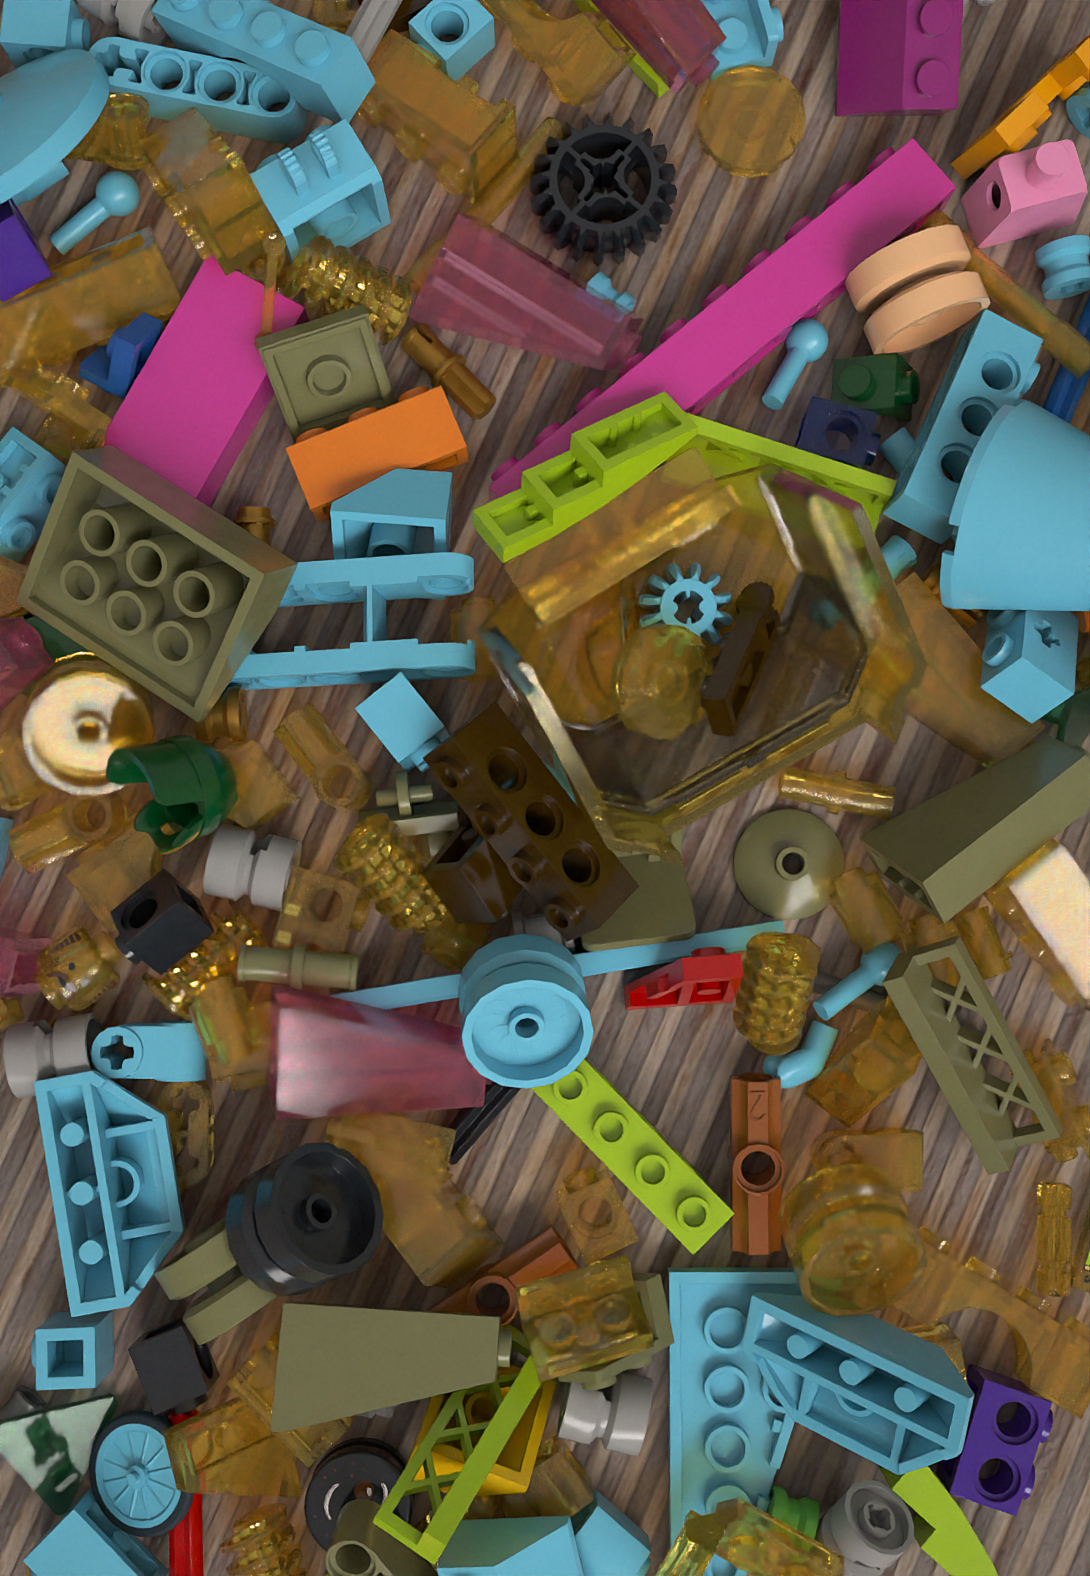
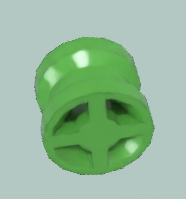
(798, 1513)

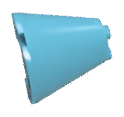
(1022, 517)

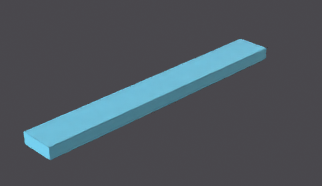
(591, 963)

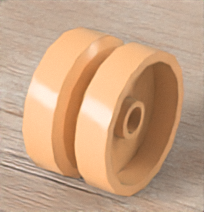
(917, 290)

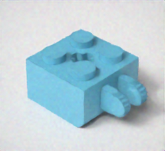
(323, 189)

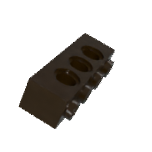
(531, 823)

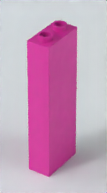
(202, 383)

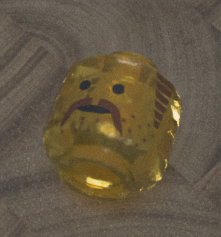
(78, 969)

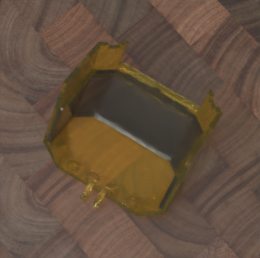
(835, 663)

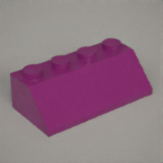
(898, 57)

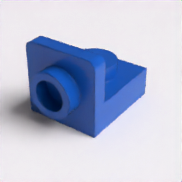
(120, 362)

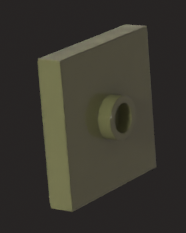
(326, 370)

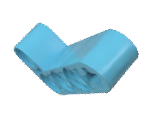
(147, 68)

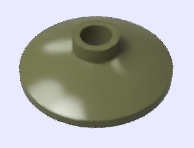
(760, 868)

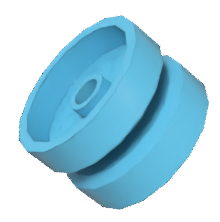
(524, 1011)

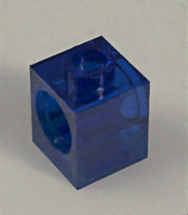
(856, 423)

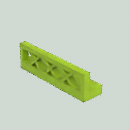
(734, 450)
(477, 1460)

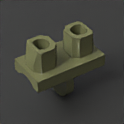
(431, 819)

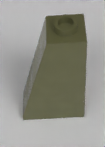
(982, 827)
(371, 1357)

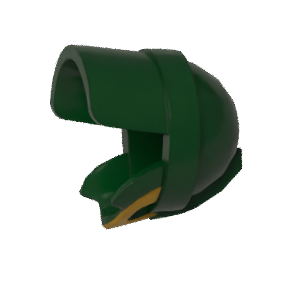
(189, 783)

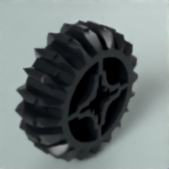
(577, 161)

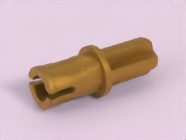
(448, 371)

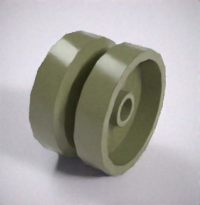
(230, 1293)

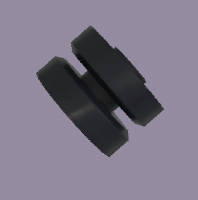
(304, 1219)

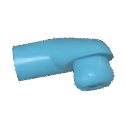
(806, 1062)

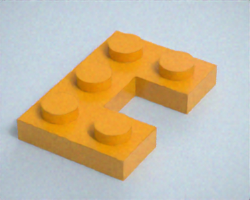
(1019, 122)

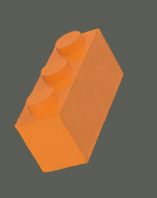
(406, 435)

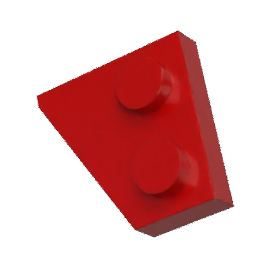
(694, 980)

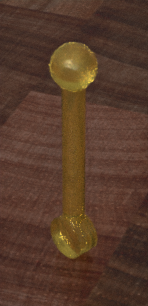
(273, 246)

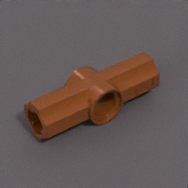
(755, 1196)
(536, 1258)

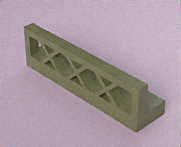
(955, 1064)

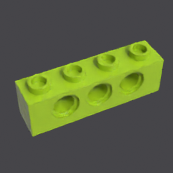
(637, 1154)

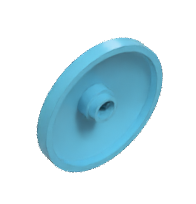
(46, 114)

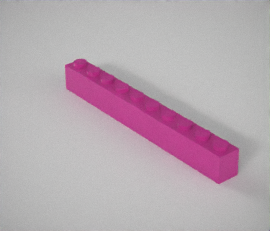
(757, 312)

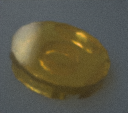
(751, 121)
(659, 680)

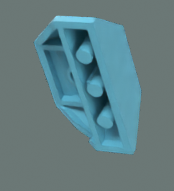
(108, 1187)
(860, 1382)

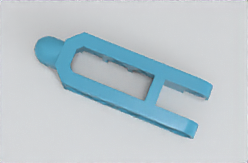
(376, 658)

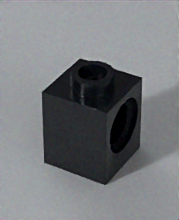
(160, 923)
(173, 1368)

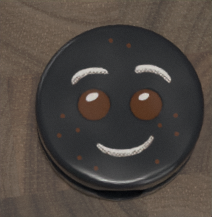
(351, 1472)

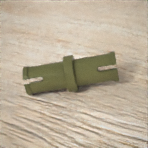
(298, 967)

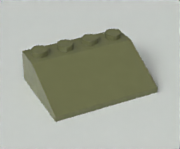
(152, 579)

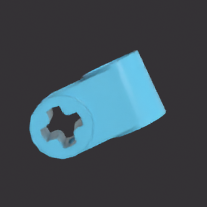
(161, 1052)

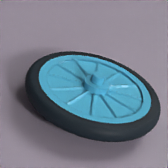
(135, 1476)

